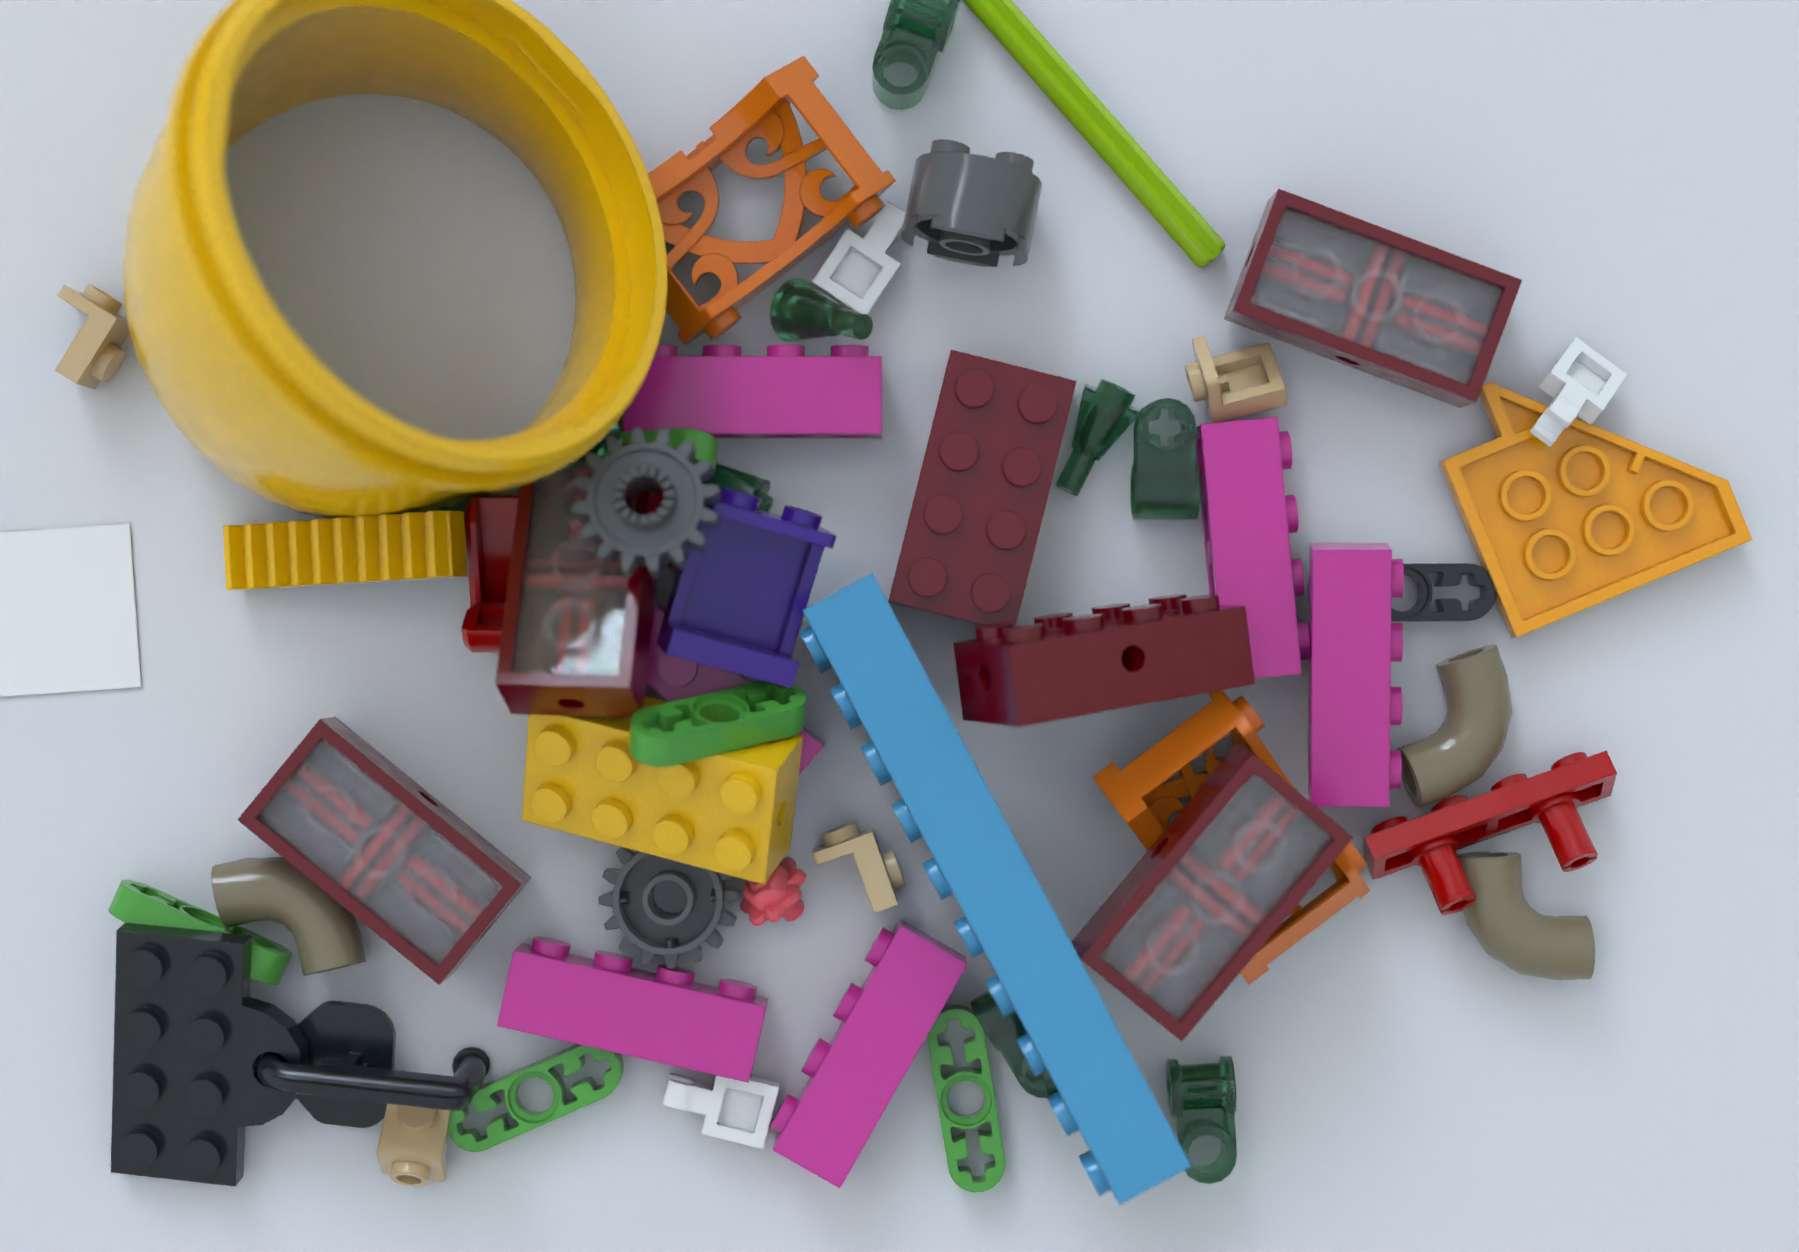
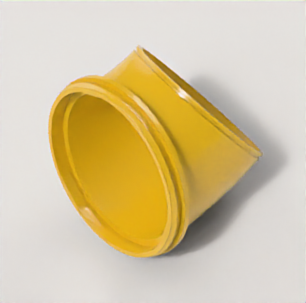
(231, 362)

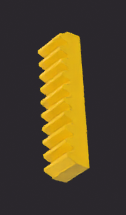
(345, 550)

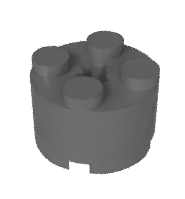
(972, 204)

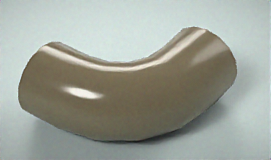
(1471, 731)
(279, 892)
(1516, 932)

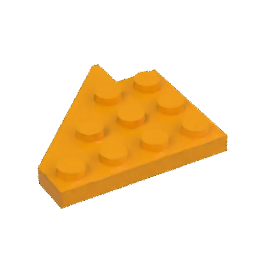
(1581, 515)

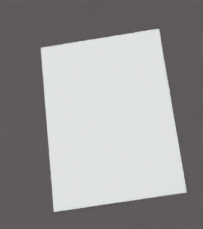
(67, 611)

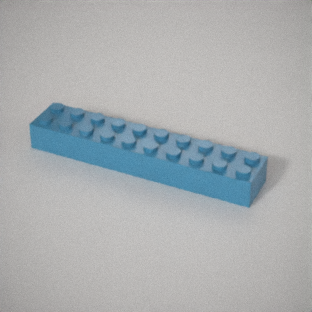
(996, 890)

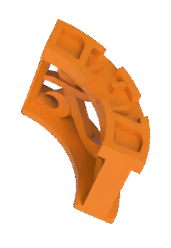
(768, 116)
(1148, 796)

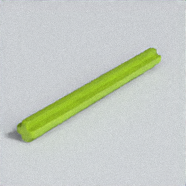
(1100, 129)

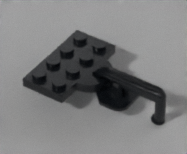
(194, 1069)

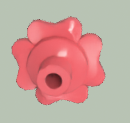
(777, 897)

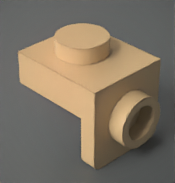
(97, 346)
(1236, 381)
(877, 869)
(414, 1144)

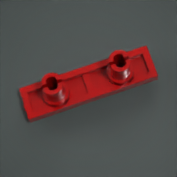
(1511, 804)

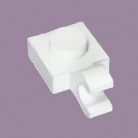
(859, 266)
(1581, 387)
(731, 1107)

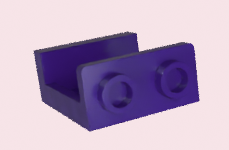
(748, 590)

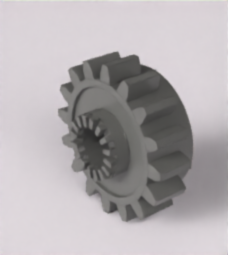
(638, 469)
(664, 931)

